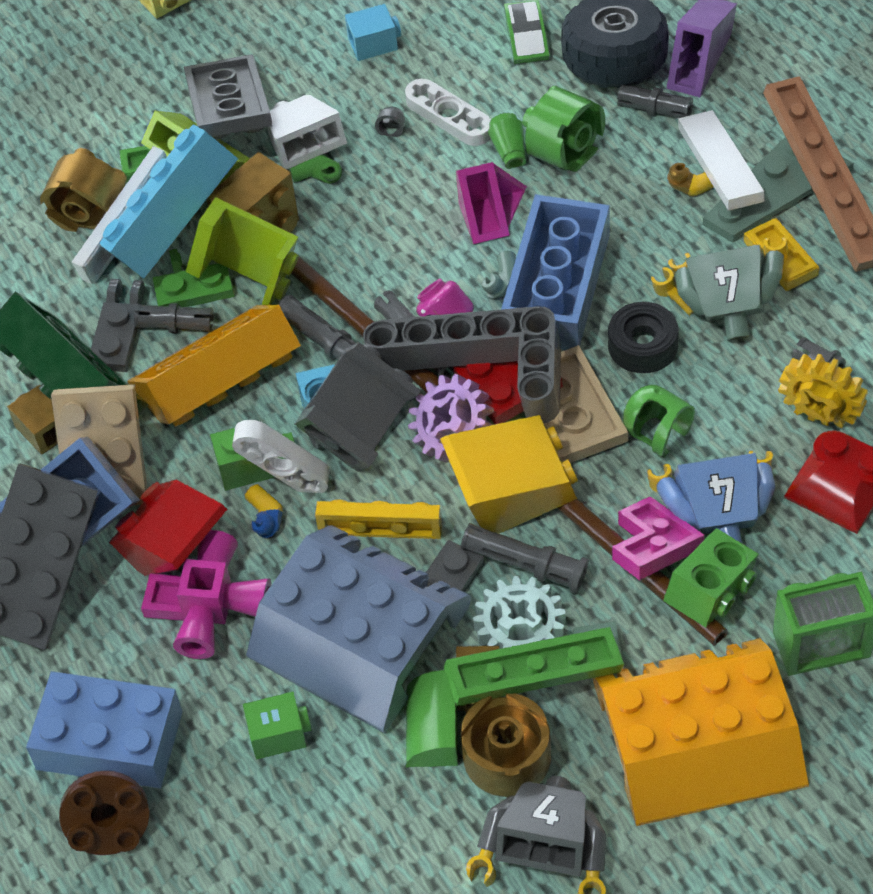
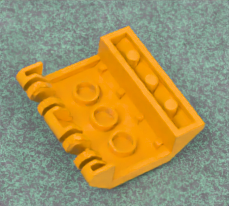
(703, 732)

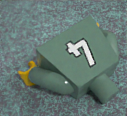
(731, 283)

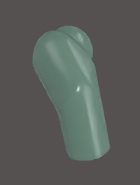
(498, 285)

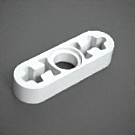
(444, 100)
(262, 447)

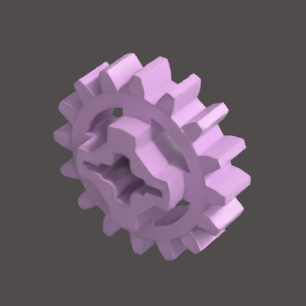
(450, 398)

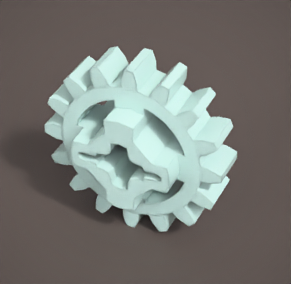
(518, 614)

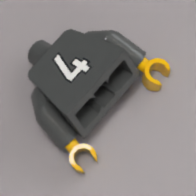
(544, 831)

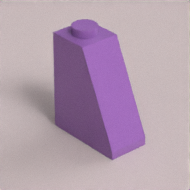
(699, 44)

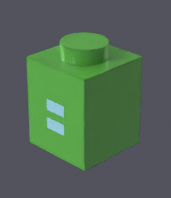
(276, 725)

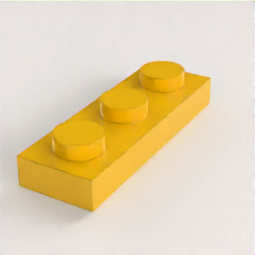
(381, 519)

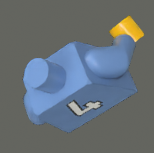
(718, 492)

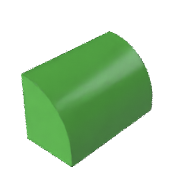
(431, 722)

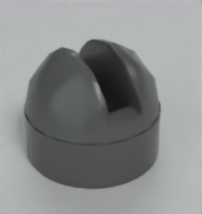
(392, 118)

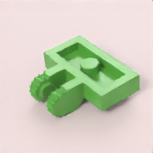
(189, 290)

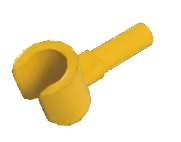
(669, 288)

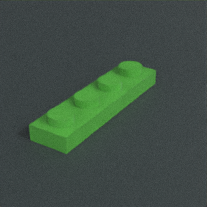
(533, 666)

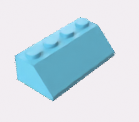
(167, 200)

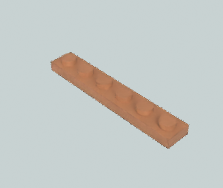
(824, 169)

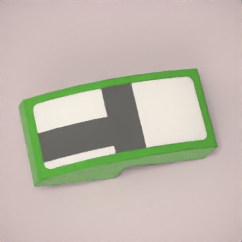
(526, 31)

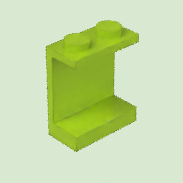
(245, 246)

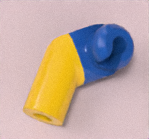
(269, 511)

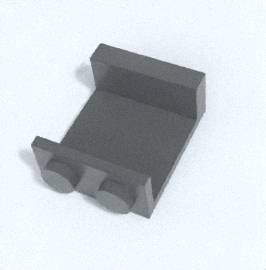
(356, 405)

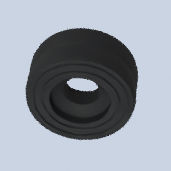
(645, 318)

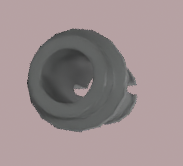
(815, 349)

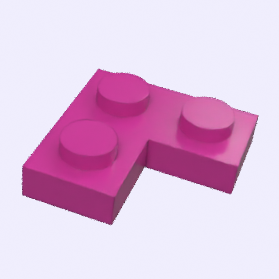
(656, 540)

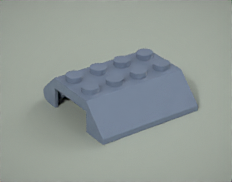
(350, 624)

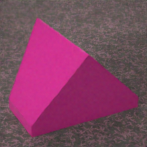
(488, 200)

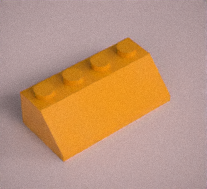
(216, 363)

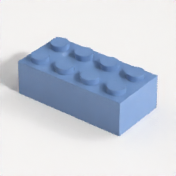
(560, 262)

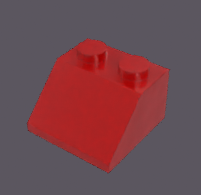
(165, 527)

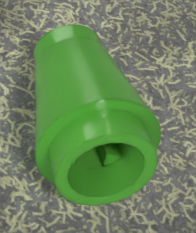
(508, 138)

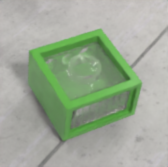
(824, 623)

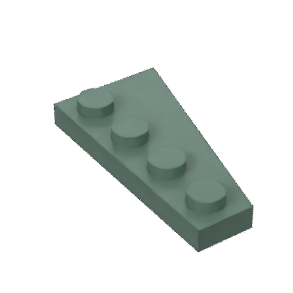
(783, 187)

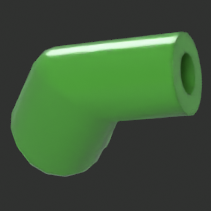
(319, 168)

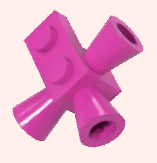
(202, 595)

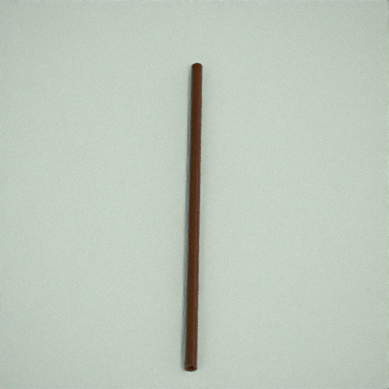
(574, 510)

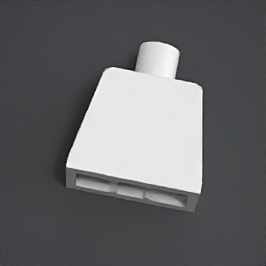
(304, 130)

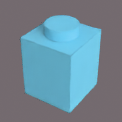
(372, 32)

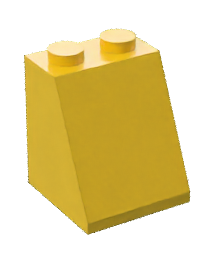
(510, 471)

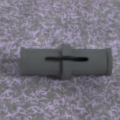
(654, 101)
(174, 317)

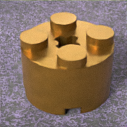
(81, 190)
(505, 744)

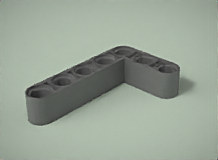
(480, 337)

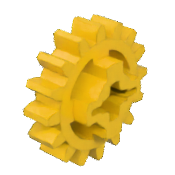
(820, 390)

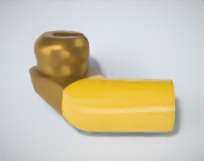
(687, 182)

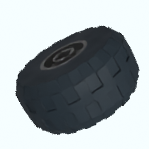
(614, 41)

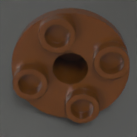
(104, 813)

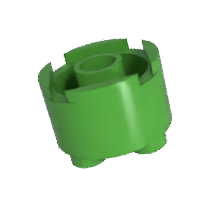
(563, 128)

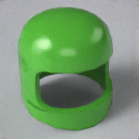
(658, 403)

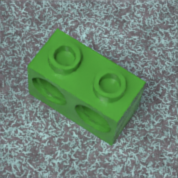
(712, 578)

